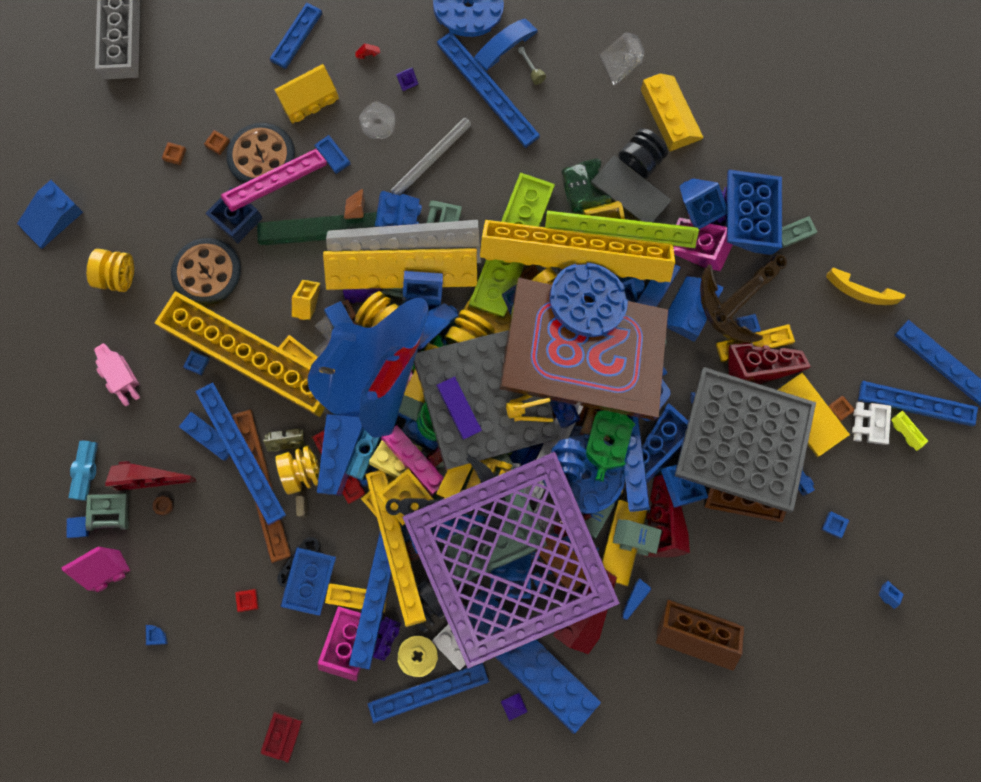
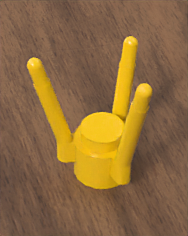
(516, 408)

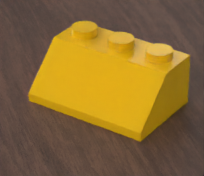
(307, 94)

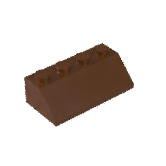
(734, 504)
(700, 635)

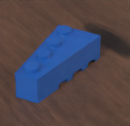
(664, 441)
(338, 449)

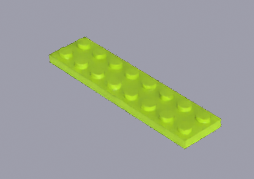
(525, 208)

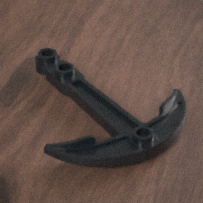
(484, 474)

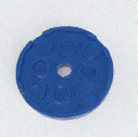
(468, 20)
(588, 318)
(595, 495)

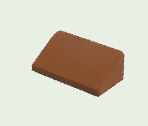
(355, 205)

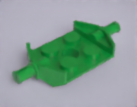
(601, 455)

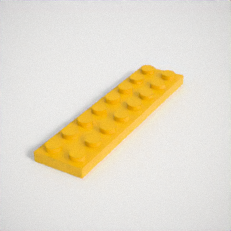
(387, 267)

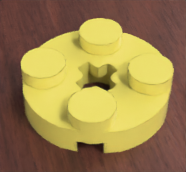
(406, 655)

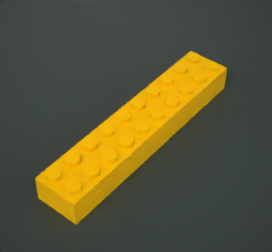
(564, 248)
(239, 350)

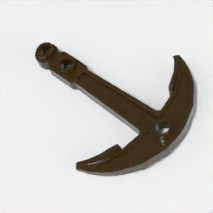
(725, 311)

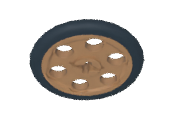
(251, 133)
(191, 252)

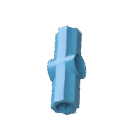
(361, 461)
(83, 470)

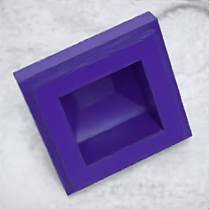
(407, 79)
(514, 706)

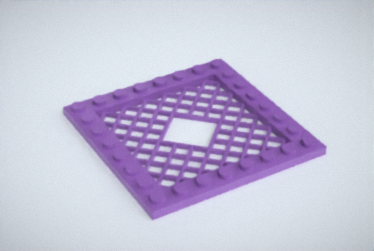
(547, 621)

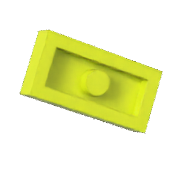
(912, 434)

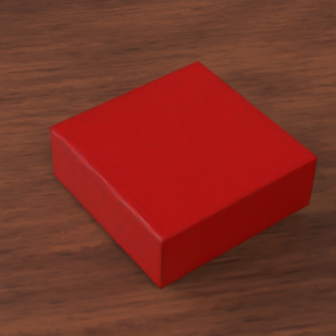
(246, 600)

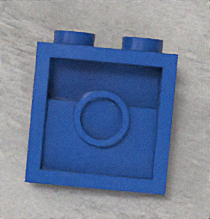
(397, 210)
(681, 490)

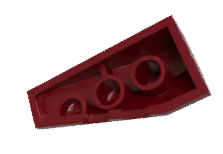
(764, 364)
(132, 476)
(663, 516)
(586, 632)

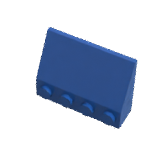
(754, 211)

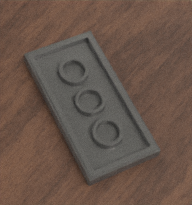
(634, 192)

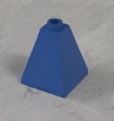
(703, 201)

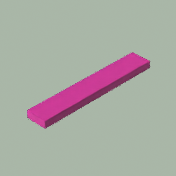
(273, 180)

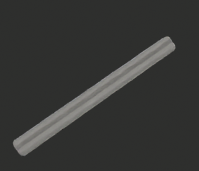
(431, 157)

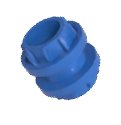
(571, 458)

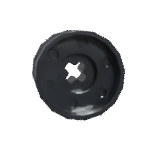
(644, 152)
(429, 603)

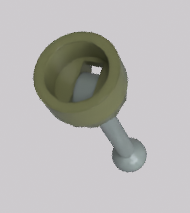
(537, 75)

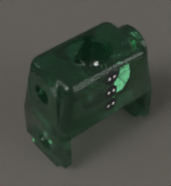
(578, 185)

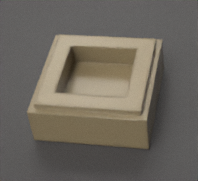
(301, 507)

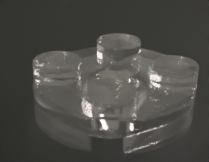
(377, 130)

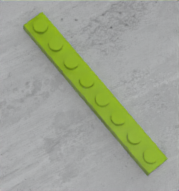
(648, 231)

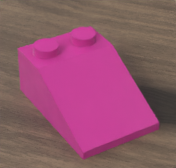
(710, 246)
(97, 568)
(339, 645)

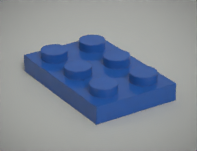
(308, 581)

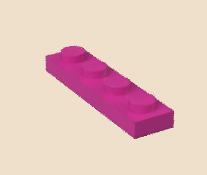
(414, 460)

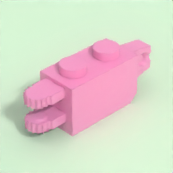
(117, 373)

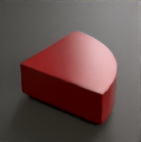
(366, 50)

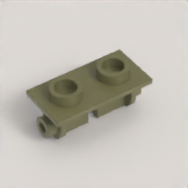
(275, 441)

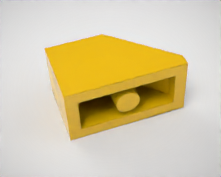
(305, 299)

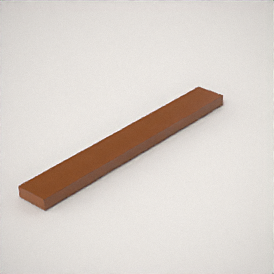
(274, 533)

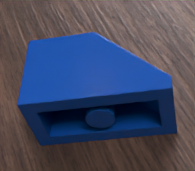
(445, 312)

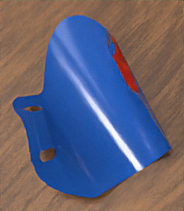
(372, 369)

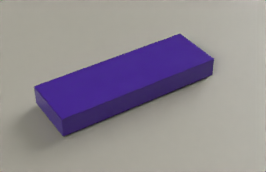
(458, 408)

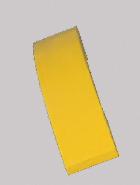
(841, 280)

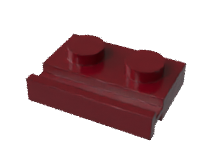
(281, 737)

